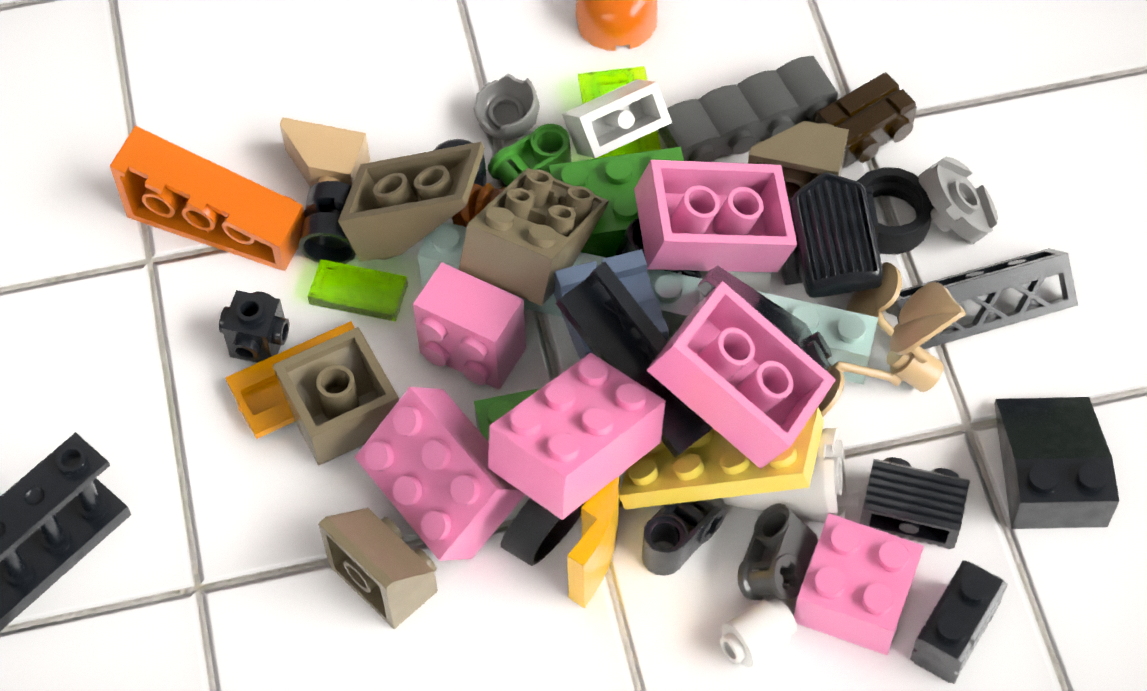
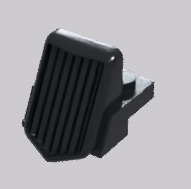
(834, 238)

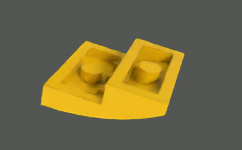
(594, 551)

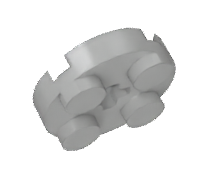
(956, 200)

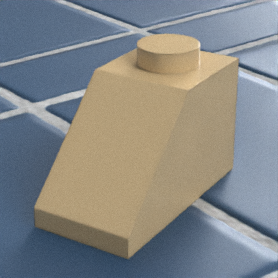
(324, 150)

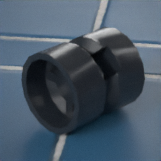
(320, 231)

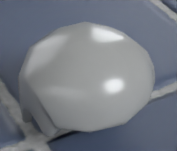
(507, 107)

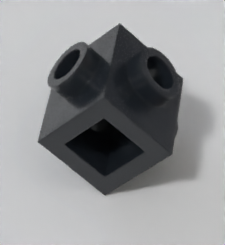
(254, 326)

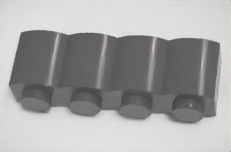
(752, 111)

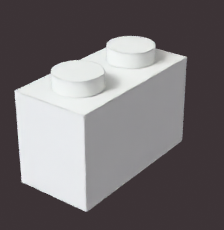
(617, 118)

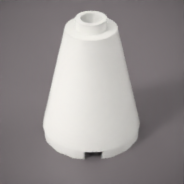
(821, 496)

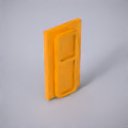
(259, 391)

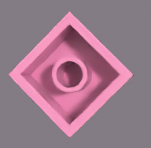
(470, 326)
(857, 584)

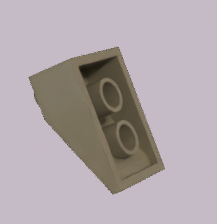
(407, 198)

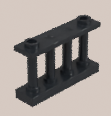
(53, 522)

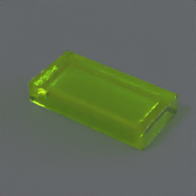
(358, 290)

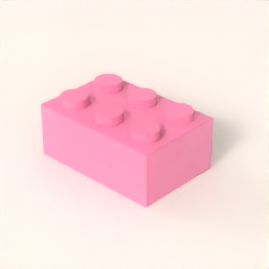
(714, 216)
(742, 375)
(575, 435)
(438, 473)

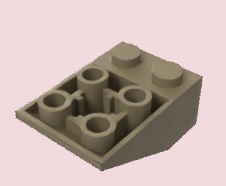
(530, 234)

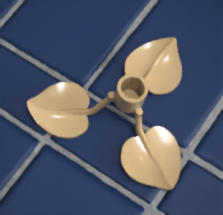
(920, 319)

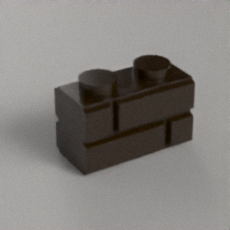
(873, 116)

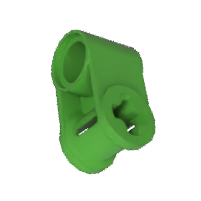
(531, 153)

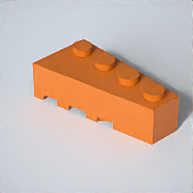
(205, 201)

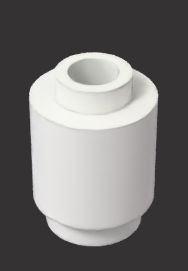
(757, 632)

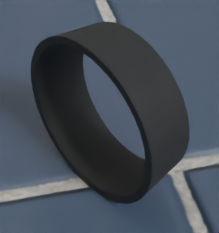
(536, 532)

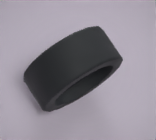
(907, 187)

